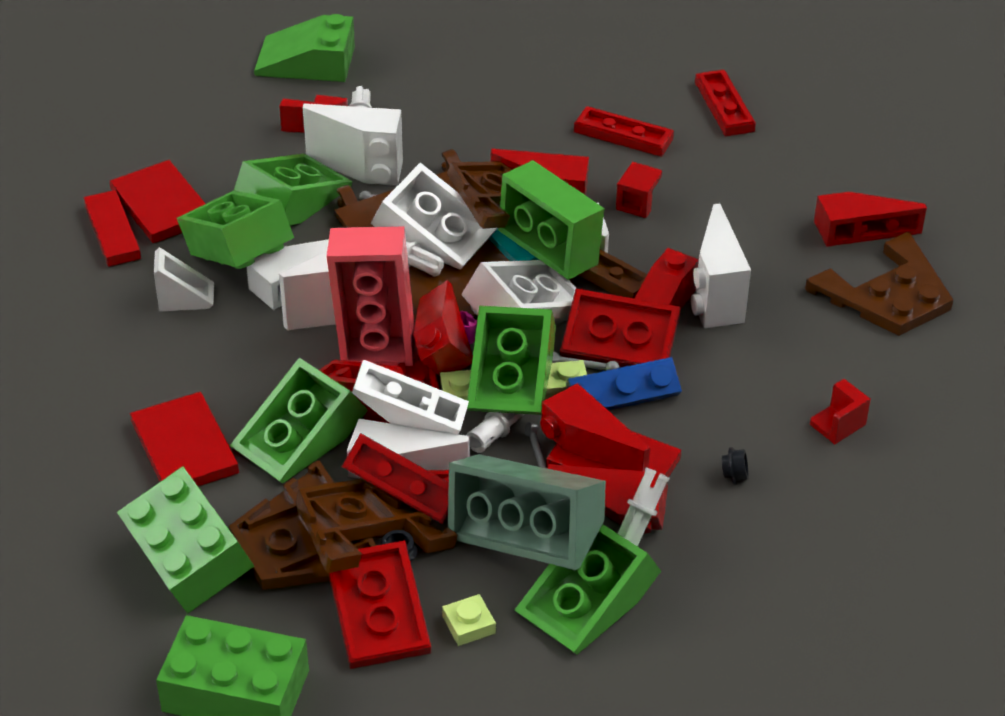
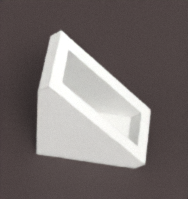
(180, 285)

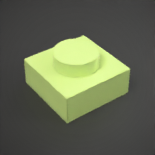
(469, 620)

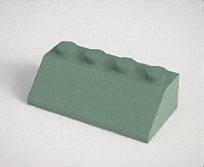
(525, 509)

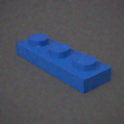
(631, 384)

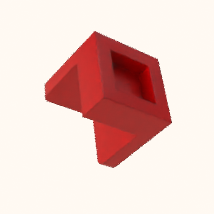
(636, 189)
(845, 414)

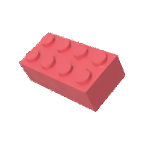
(372, 294)

